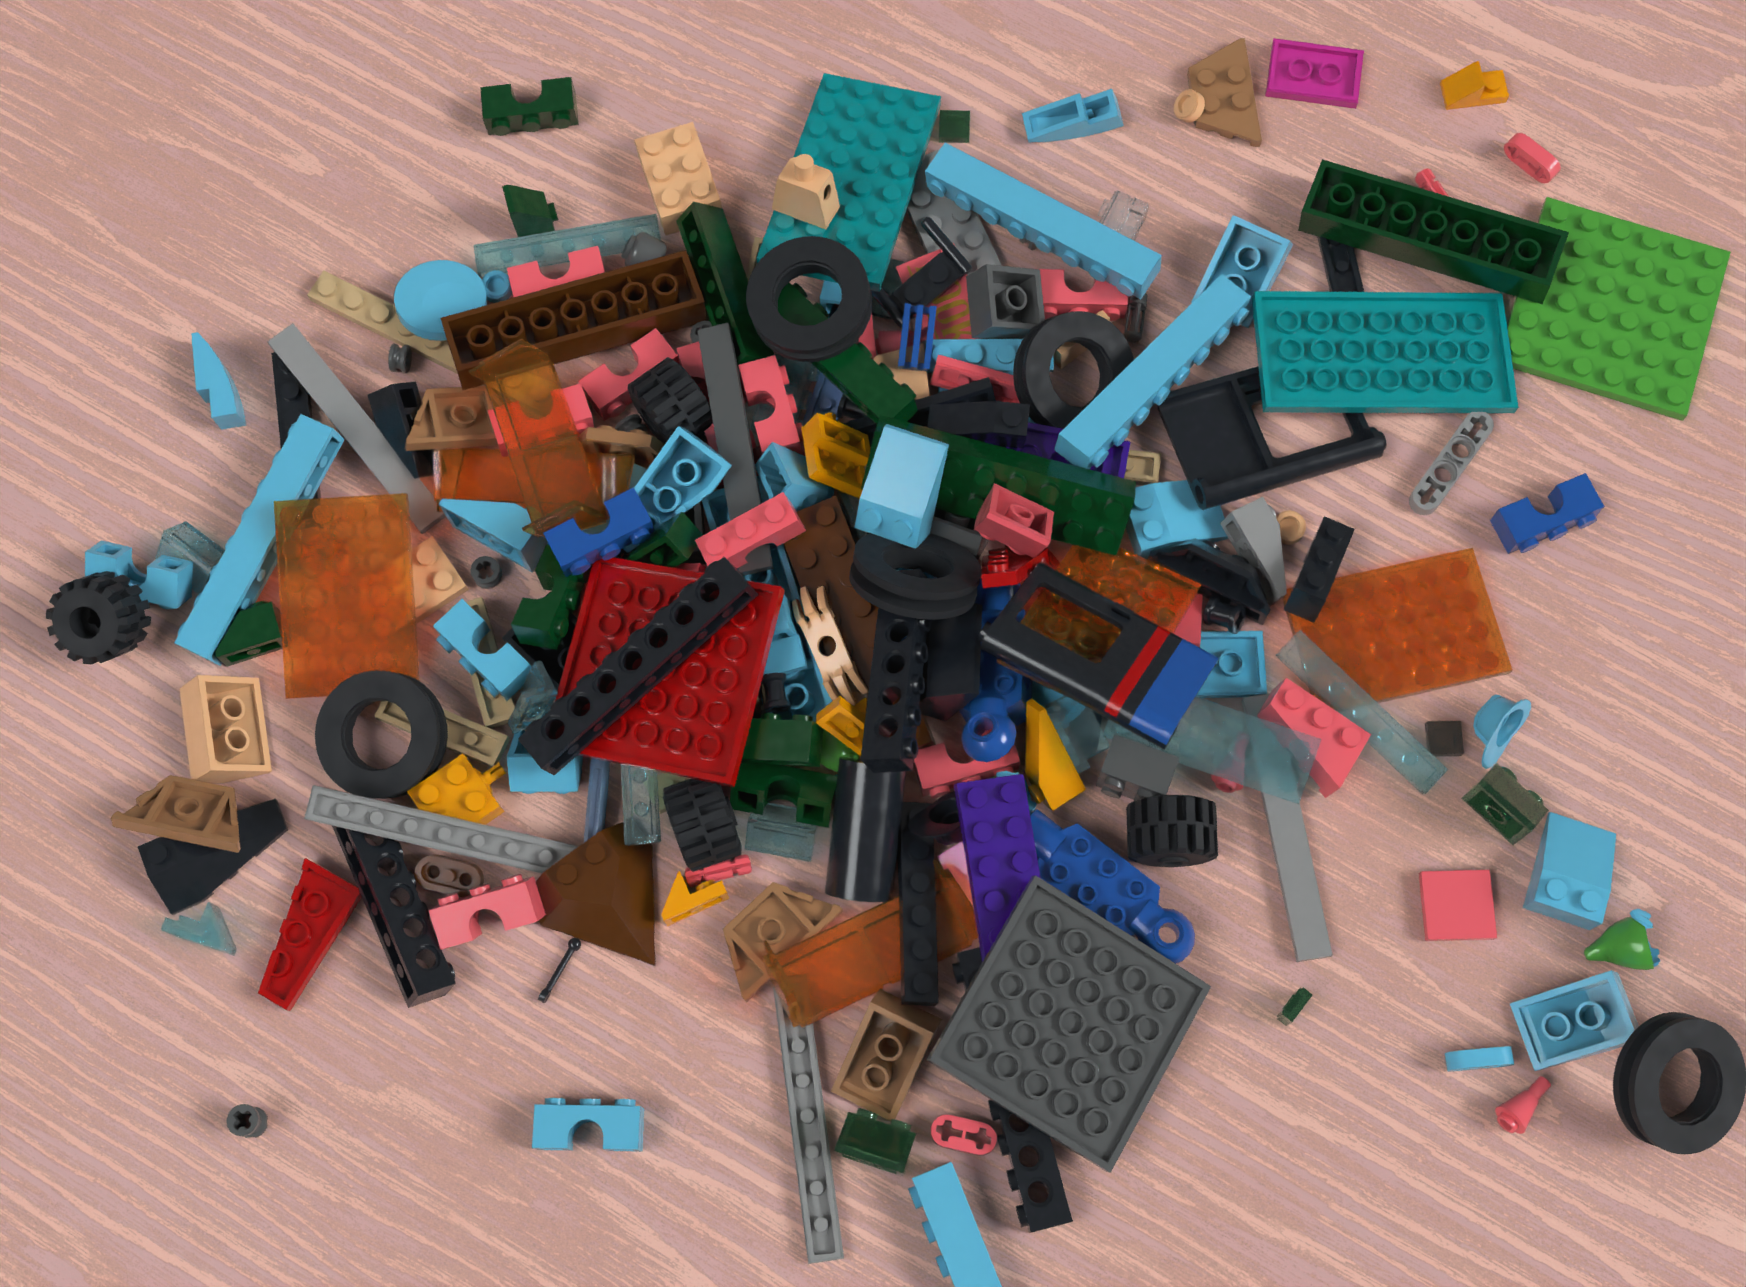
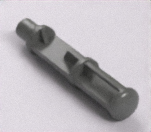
(1136, 306)

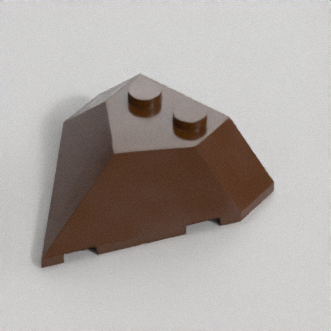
(603, 895)

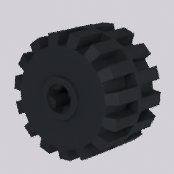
(670, 399)
(98, 617)
(702, 823)
(1172, 831)

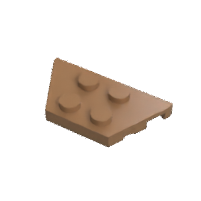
(1228, 93)
(452, 420)
(609, 440)
(186, 812)
(780, 919)

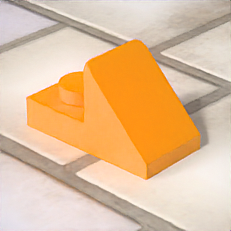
(1474, 88)
(844, 722)
(682, 904)

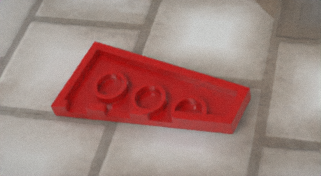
(1007, 568)
(314, 921)

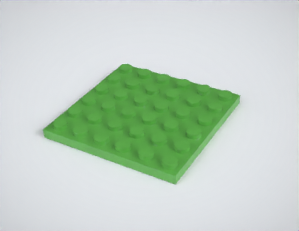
(1621, 311)

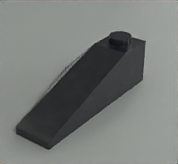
(191, 872)

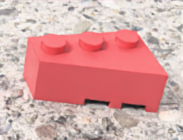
(1339, 736)

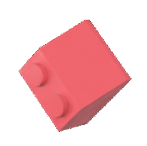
(1014, 522)

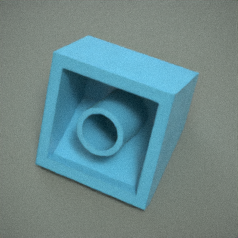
(529, 778)

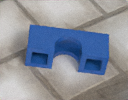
(627, 526)
(1522, 526)

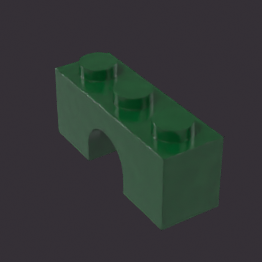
(553, 108)
(546, 619)
(808, 790)

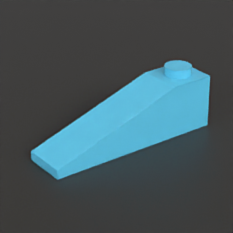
(679, 477)

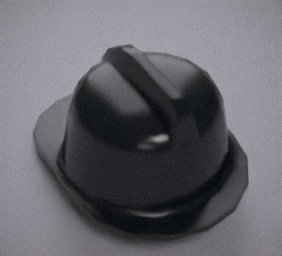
(939, 821)

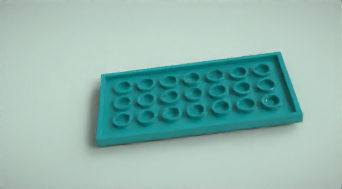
(874, 148)
(1383, 352)

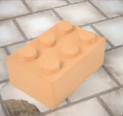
(676, 173)

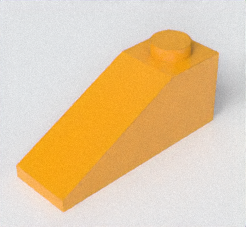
(1047, 761)

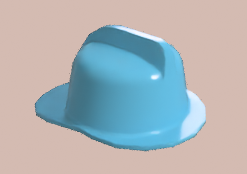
(1497, 724)

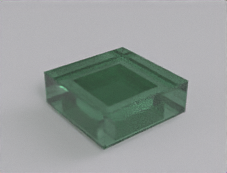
(954, 126)
(1294, 1006)

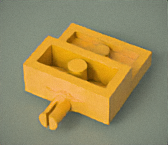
(835, 453)
(460, 791)

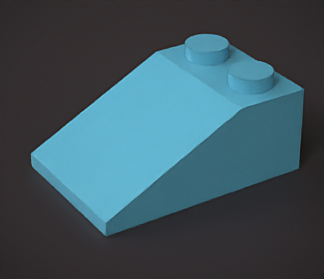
(1248, 258)
(902, 487)
(1170, 515)
(497, 527)
(1572, 872)
(1575, 1020)

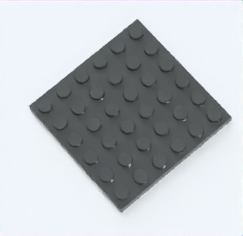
(1069, 1023)

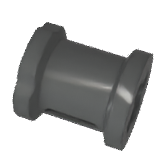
(236, 1121)

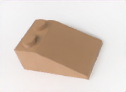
(886, 1055)

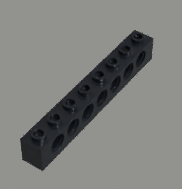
(656, 664)
(1055, 1208)

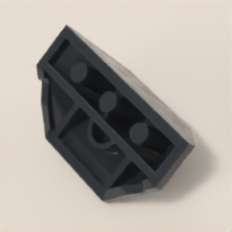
(1218, 573)

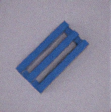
(919, 310)

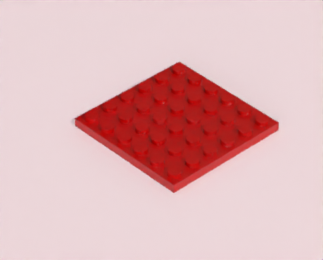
(701, 711)

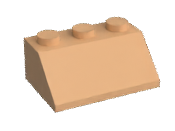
(224, 728)

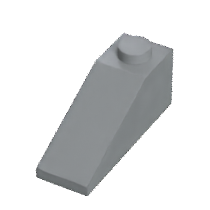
(1258, 540)

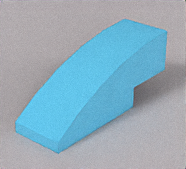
(1073, 117)
(216, 386)

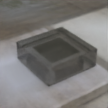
(1444, 738)

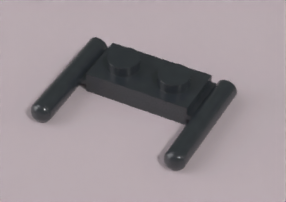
(930, 280)

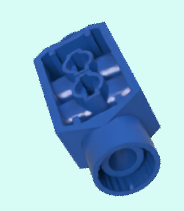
(1001, 690)
(1108, 886)

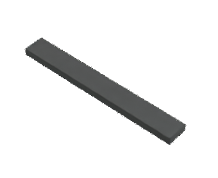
(732, 432)

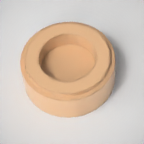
(1189, 105)
(1291, 526)

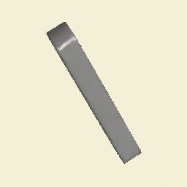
(1452, 463)

